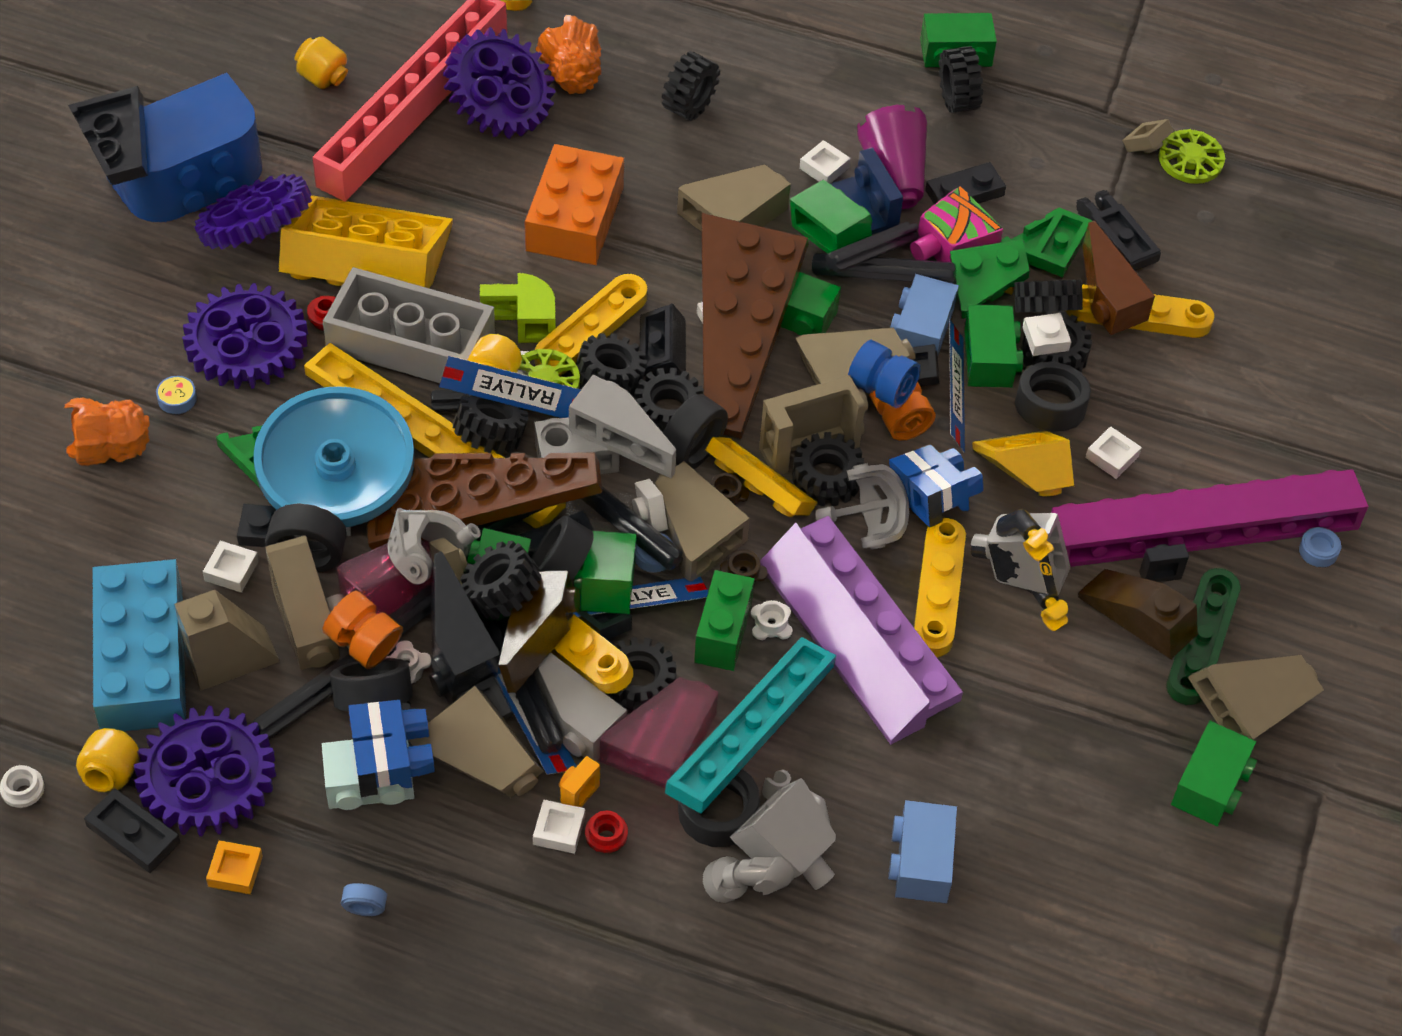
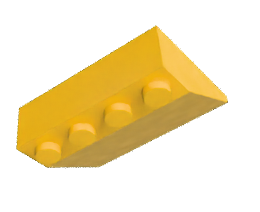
(377, 239)

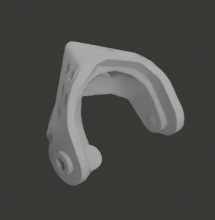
(872, 505)
(411, 526)

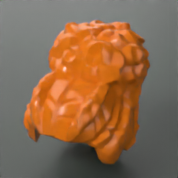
(572, 54)
(107, 431)

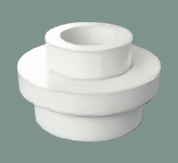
(18, 777)

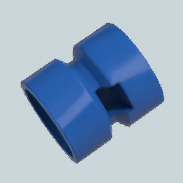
(886, 375)

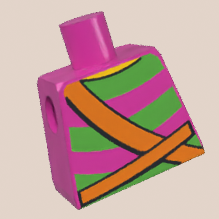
(954, 225)

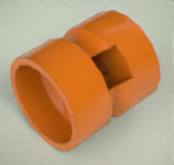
(908, 420)
(367, 633)

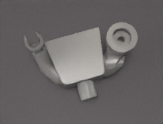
(780, 839)

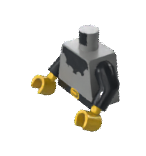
(1030, 555)

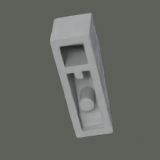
(617, 422)
(577, 707)

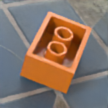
(574, 204)

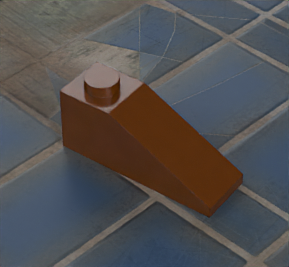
(1115, 290)

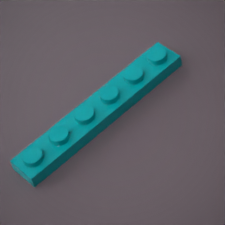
(750, 725)

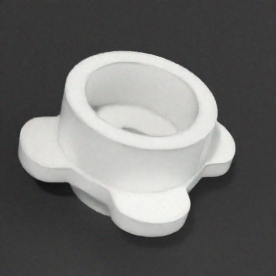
(775, 612)
(418, 660)

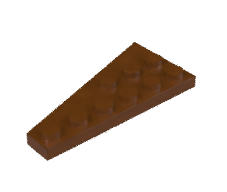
(745, 298)
(491, 488)

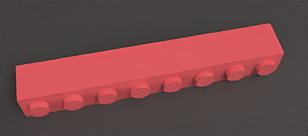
(399, 104)

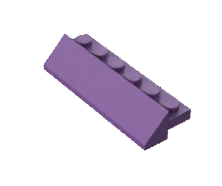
(860, 623)

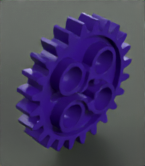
(499, 83)
(253, 211)
(245, 336)
(221, 797)

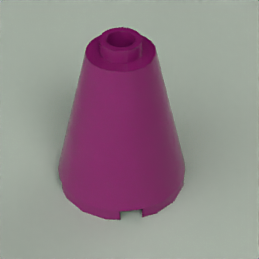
(901, 145)

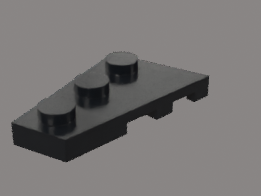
(115, 132)

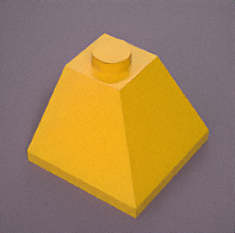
(1033, 459)

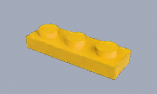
(760, 477)

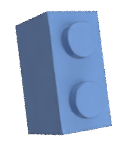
(925, 311)
(925, 851)

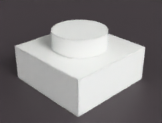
(824, 162)
(1046, 334)
(1113, 452)
(650, 505)
(230, 566)
(559, 826)

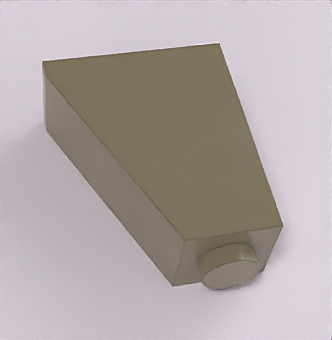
(744, 196)
(831, 354)
(700, 521)
(301, 602)
(222, 639)
(1256, 692)
(481, 745)

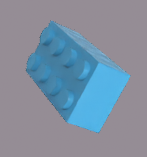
(137, 645)

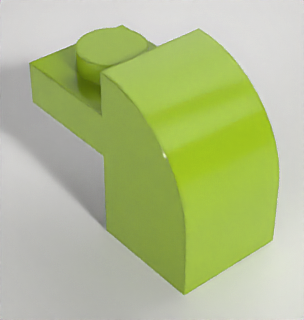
(528, 302)

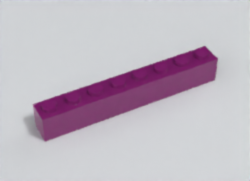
(1211, 516)

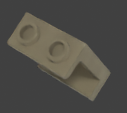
(818, 409)

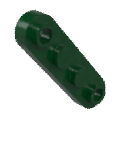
(1213, 620)

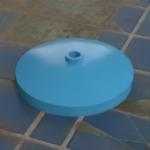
(335, 453)

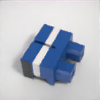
(936, 482)
(382, 748)

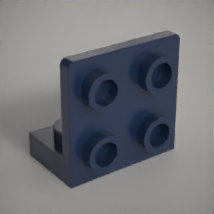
(874, 190)

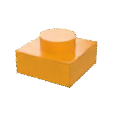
(580, 782)
(234, 867)

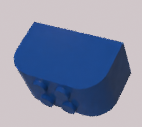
(196, 151)

